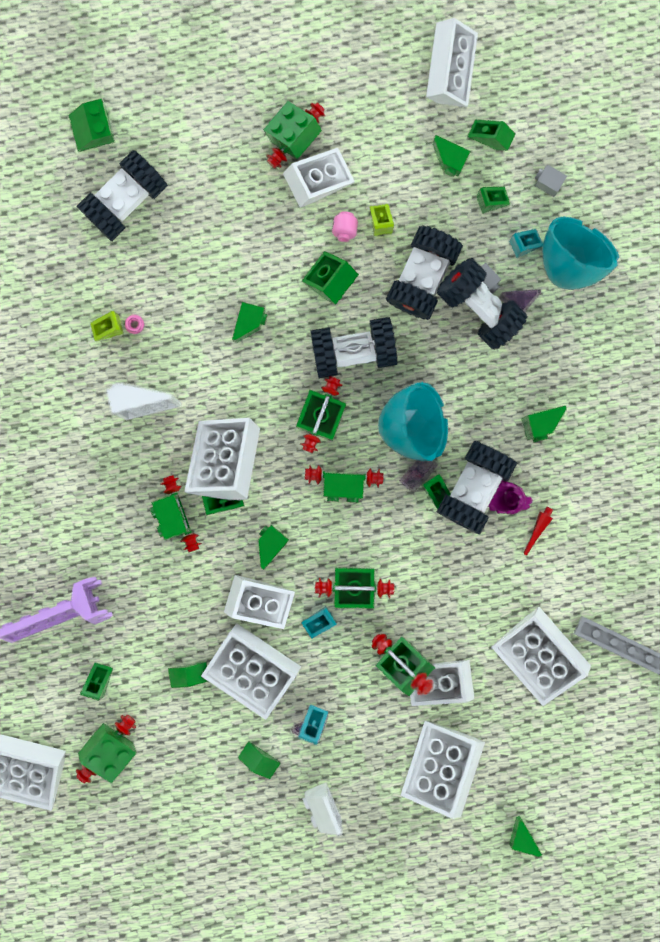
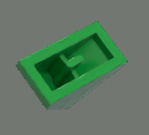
(492, 198)
(436, 489)
(217, 505)
(187, 675)
(97, 682)
(258, 760)
(522, 840)

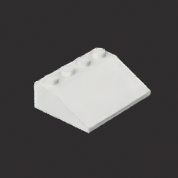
(133, 402)
(223, 458)
(541, 657)
(251, 671)
(442, 769)
(29, 772)

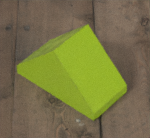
(381, 219)
(107, 326)

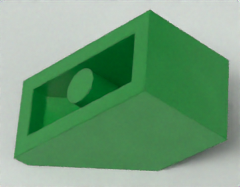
(492, 134)
(450, 156)
(249, 321)
(270, 544)

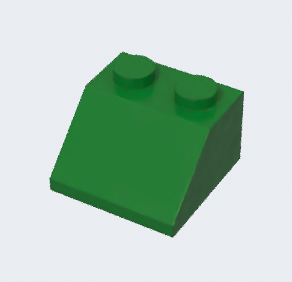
(91, 125)
(330, 277)
(541, 424)

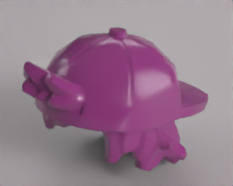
(509, 499)

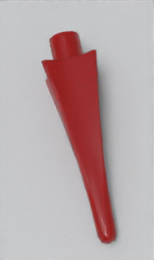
(542, 522)

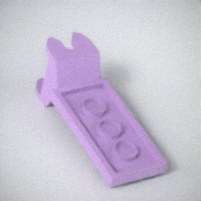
(81, 603)

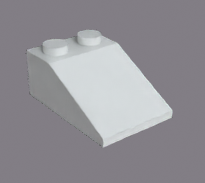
(318, 177)
(258, 602)
(450, 685)
(323, 809)

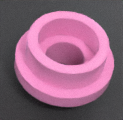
(130, 320)

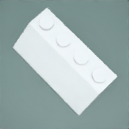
(452, 63)

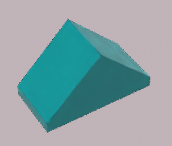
(525, 242)
(319, 622)
(313, 724)

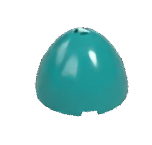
(577, 255)
(415, 423)

